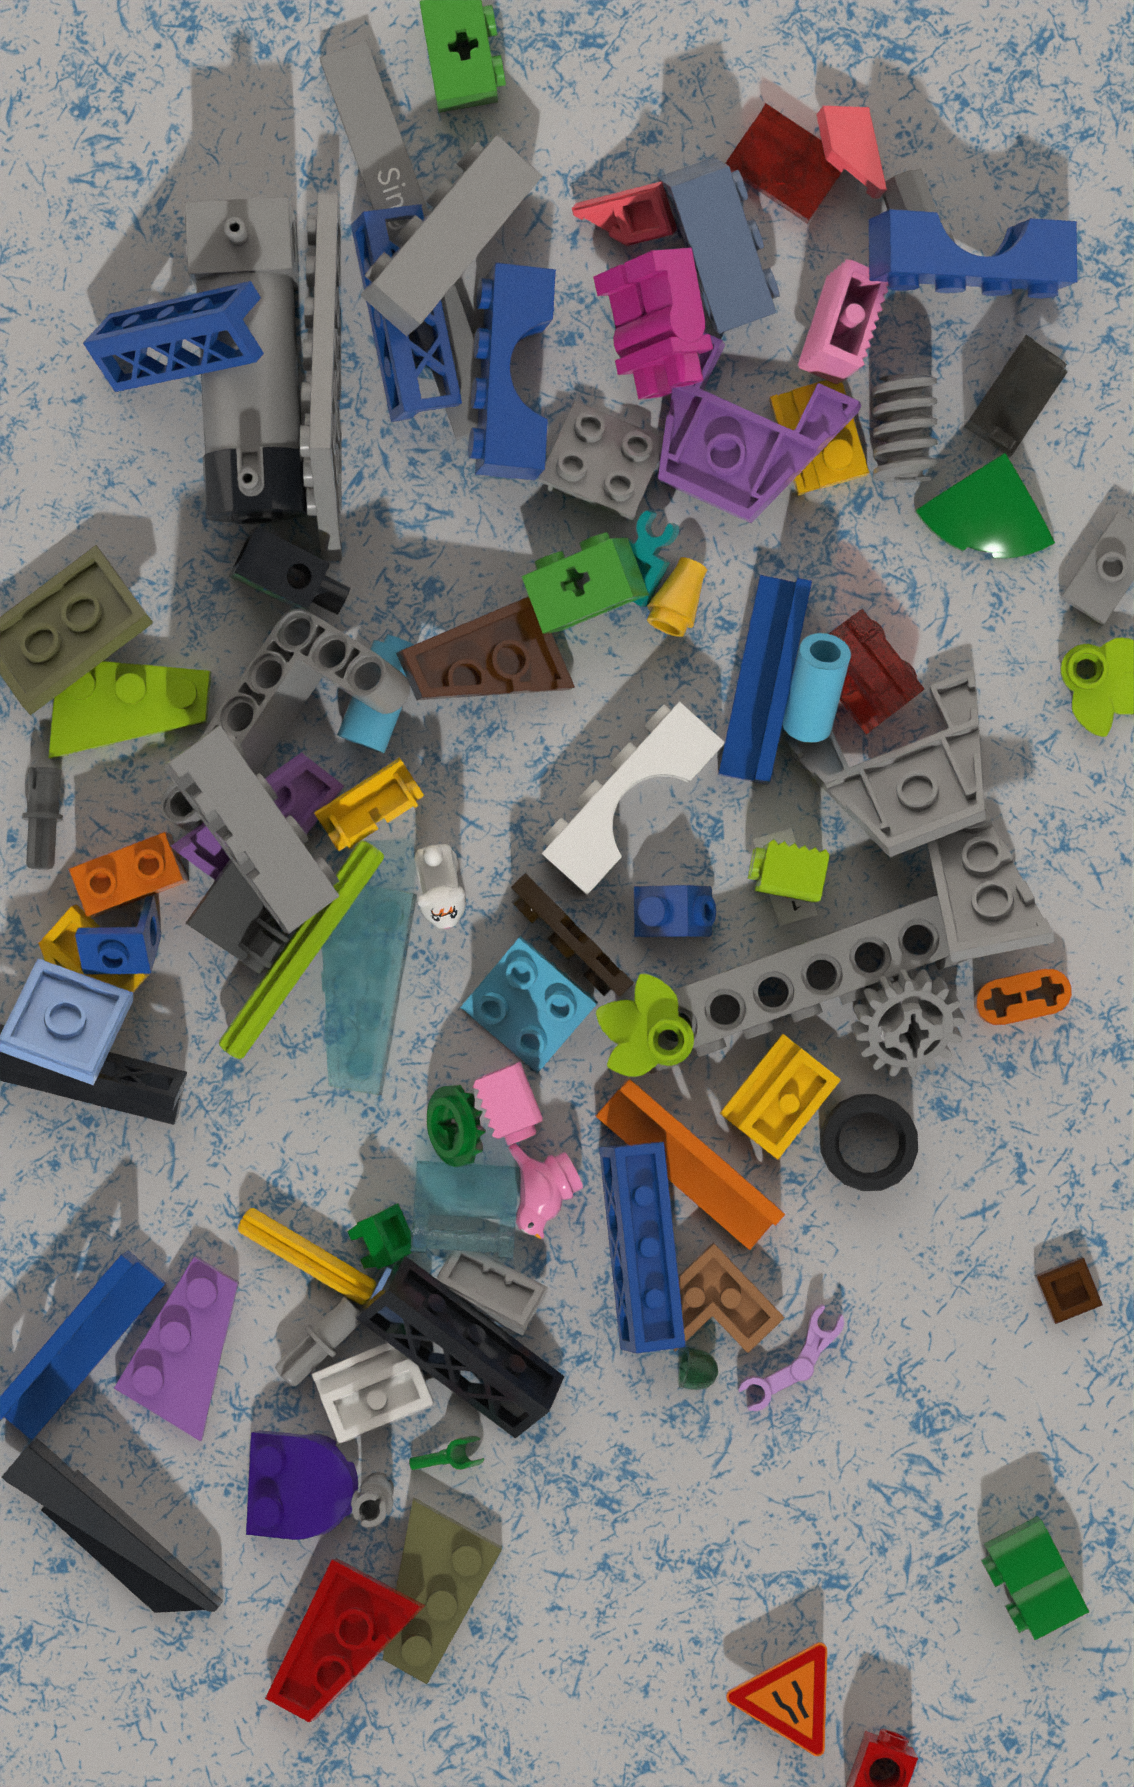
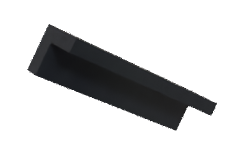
(122, 1085)
(468, 1343)

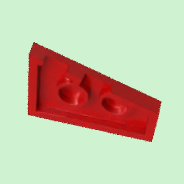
(338, 1638)

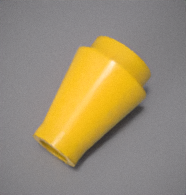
(677, 600)

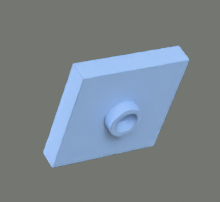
(65, 1021)

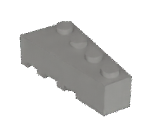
(252, 829)

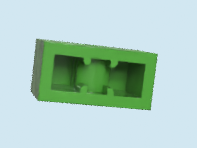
(455, 81)
(613, 583)

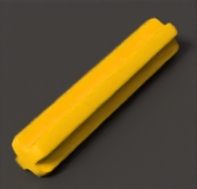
(306, 1256)

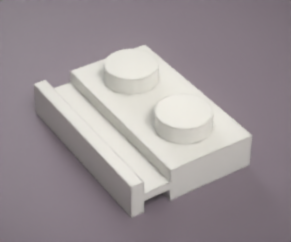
(371, 1391)

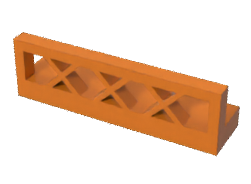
(692, 1164)

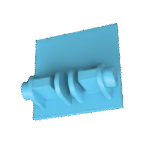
(529, 1004)

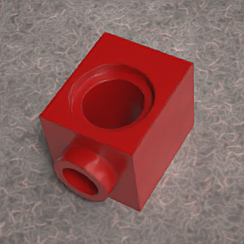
(885, 1745)

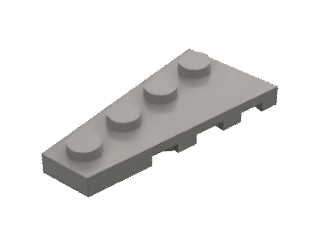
(983, 895)

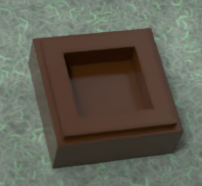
(1068, 1290)

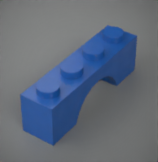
(916, 250)
(508, 434)

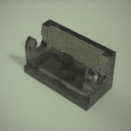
(1017, 396)

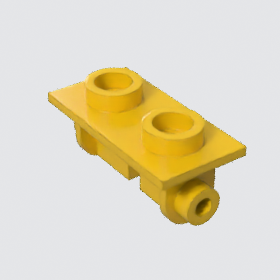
(358, 810)

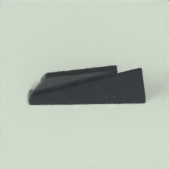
(108, 1533)

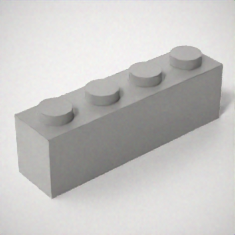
(450, 235)

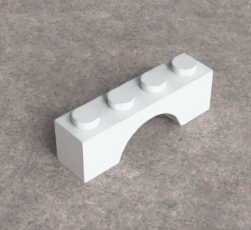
(675, 749)

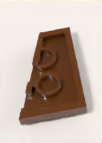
(487, 657)

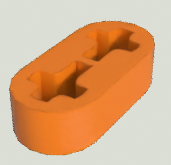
(1025, 1008)

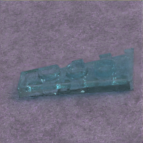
(363, 986)

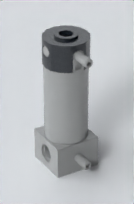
(253, 408)

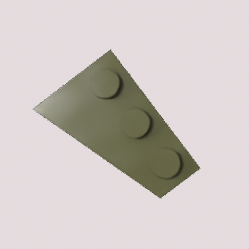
(444, 1570)

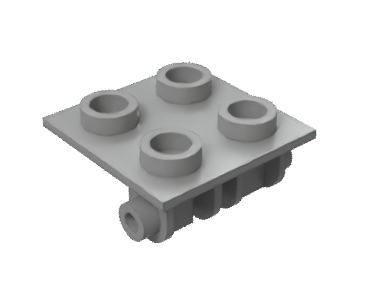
(602, 461)

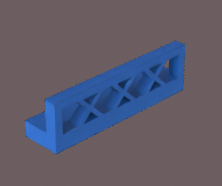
(165, 327)
(392, 346)
(764, 679)
(642, 1247)
(79, 1344)

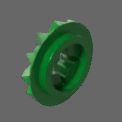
(454, 1143)

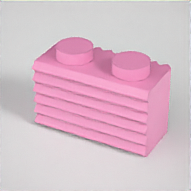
(843, 323)
(509, 1103)

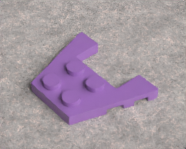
(737, 455)

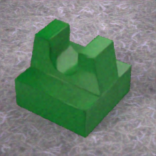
(385, 1236)

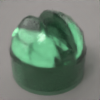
(697, 1369)

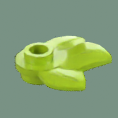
(1108, 689)
(637, 1027)

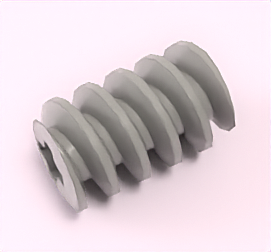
(903, 428)

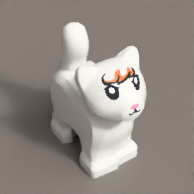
(442, 897)

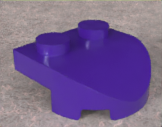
(297, 1485)

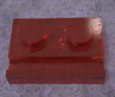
(784, 163)

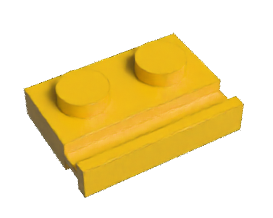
(839, 460)
(780, 1096)

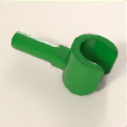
(453, 1455)

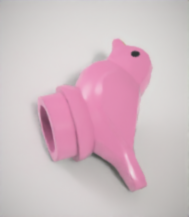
(543, 1189)

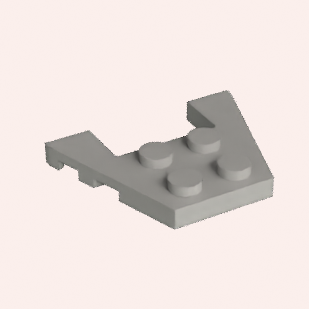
(915, 789)

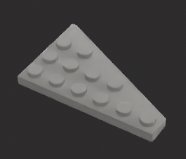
(323, 386)

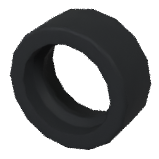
(872, 1180)

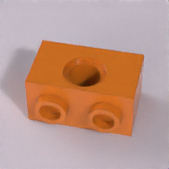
(128, 875)

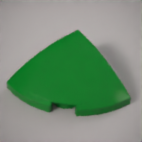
(988, 514)

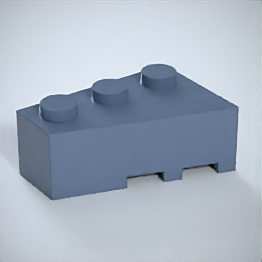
(723, 243)

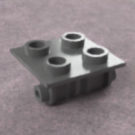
(238, 920)

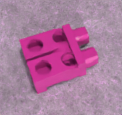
(657, 320)

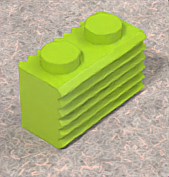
(789, 870)

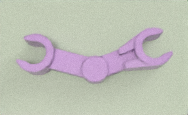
(801, 1367)

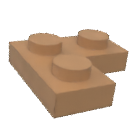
(719, 1289)

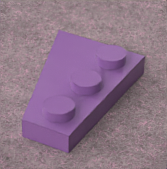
(300, 790)
(183, 1349)

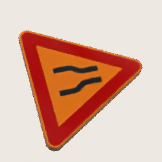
(790, 1698)

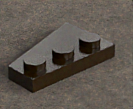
(569, 937)

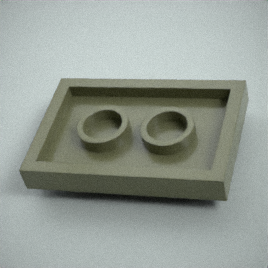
(67, 629)

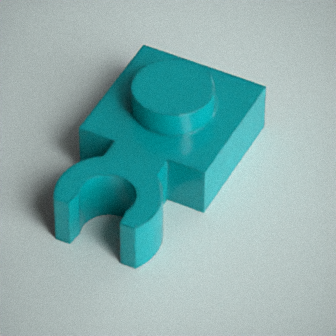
(647, 550)

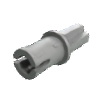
(319, 1342)

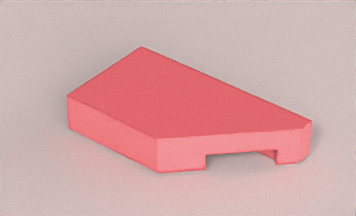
(852, 145)
(631, 214)

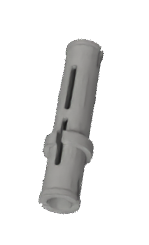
(373, 1500)

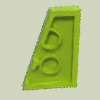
(126, 703)

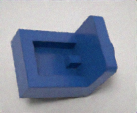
(673, 911)

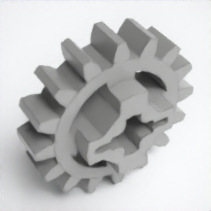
(906, 1022)

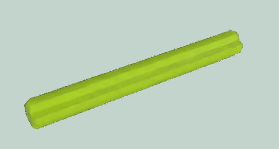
(299, 952)

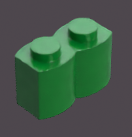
(1035, 1579)

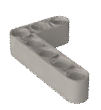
(280, 682)

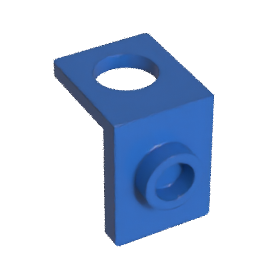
(121, 948)

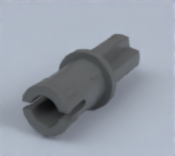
(42, 816)

